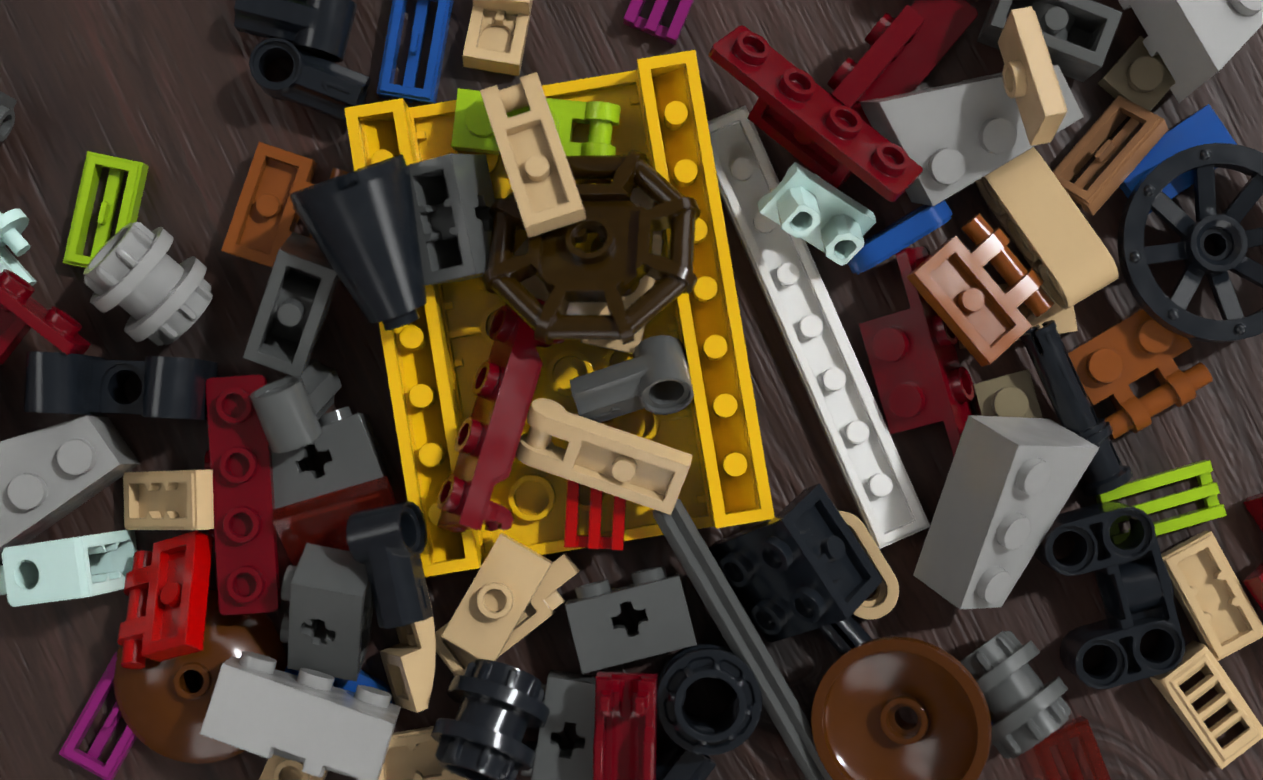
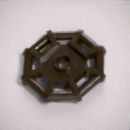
(609, 271)

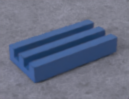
(408, 90)

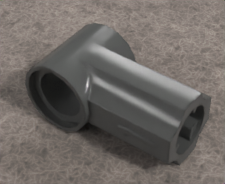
(651, 380)
(294, 405)

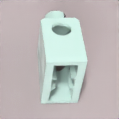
(66, 568)

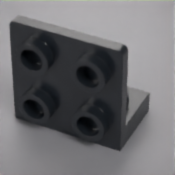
(798, 568)

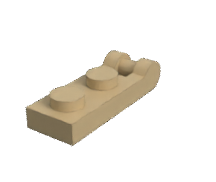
(533, 156)
(603, 457)

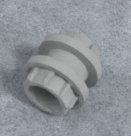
(148, 284)

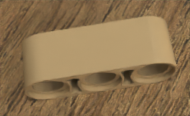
(1048, 228)

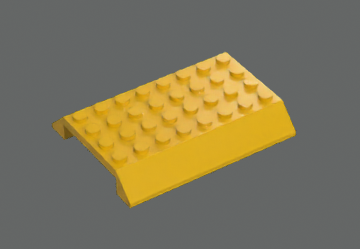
(439, 354)

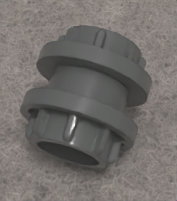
(1018, 701)

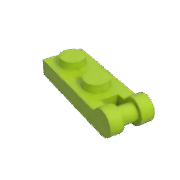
(475, 134)

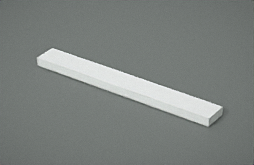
(814, 337)

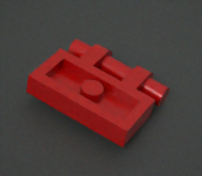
(166, 600)

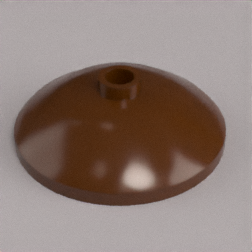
(170, 714)
(860, 723)

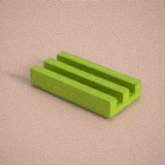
(85, 202)
(1206, 490)

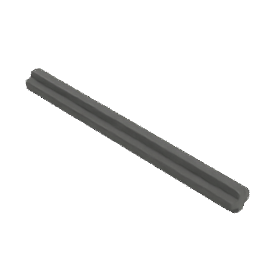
(742, 637)

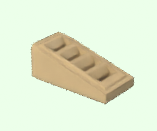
(1198, 658)

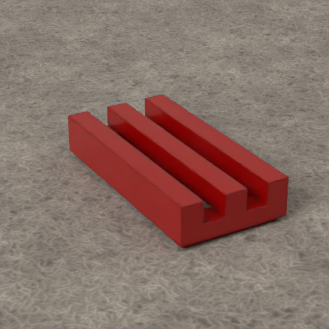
(593, 539)

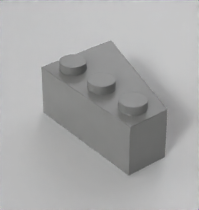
(1195, 35)
(957, 131)
(55, 473)
(999, 506)
(301, 717)

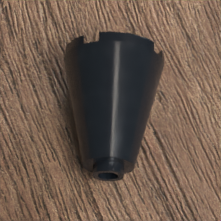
(370, 238)

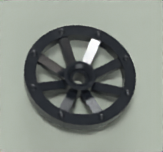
(1223, 230)

